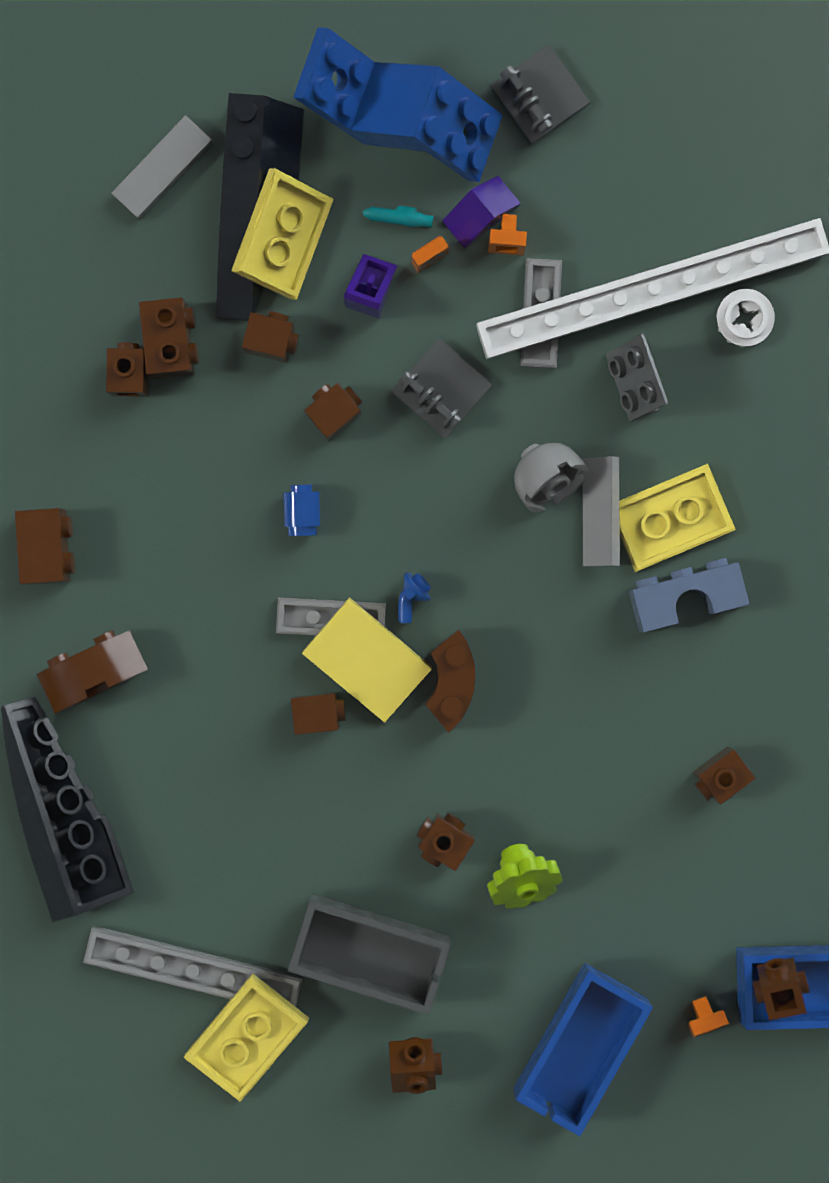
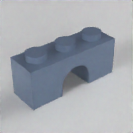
(718, 585)

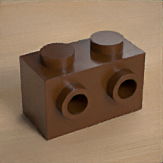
(168, 338)

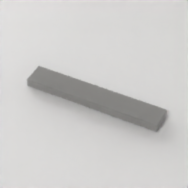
(181, 965)

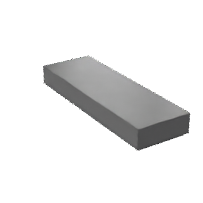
(162, 167)
(541, 285)
(601, 512)
(311, 615)

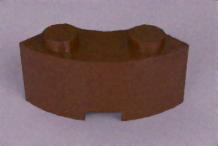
(92, 670)
(454, 682)

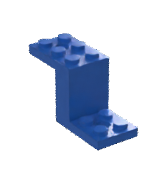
(398, 105)

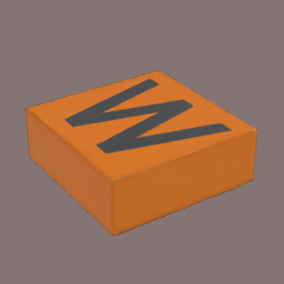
(429, 254)

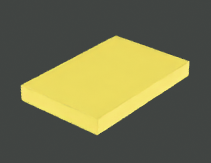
(282, 234)
(672, 518)
(367, 660)
(246, 1037)

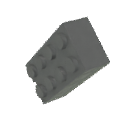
(370, 954)

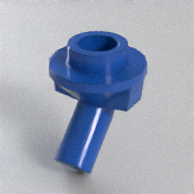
(415, 589)

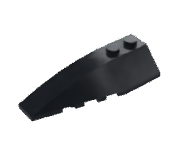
(258, 137)
(62, 827)

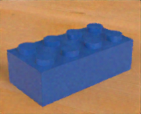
(811, 959)
(582, 1049)

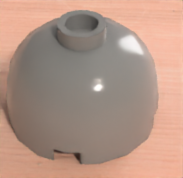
(547, 473)

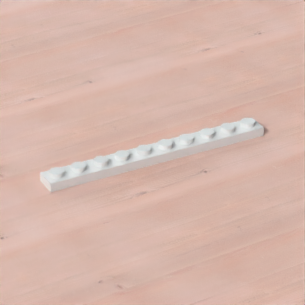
(652, 288)

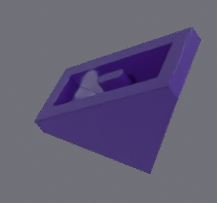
(480, 211)
(370, 286)

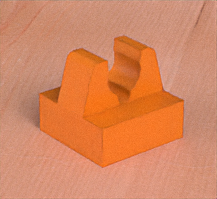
(507, 239)
(706, 1019)

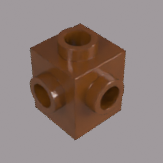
(454, 850)
(781, 988)
(414, 1065)

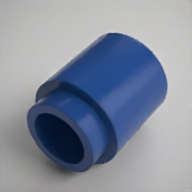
(301, 510)

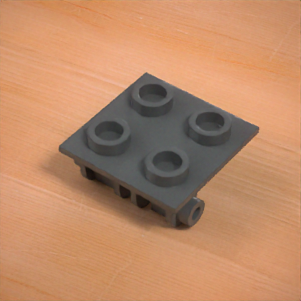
(539, 93)
(636, 378)
(441, 388)

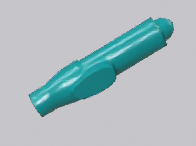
(401, 215)

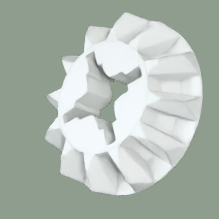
(751, 302)

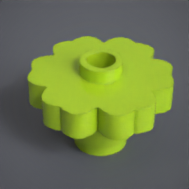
(523, 878)

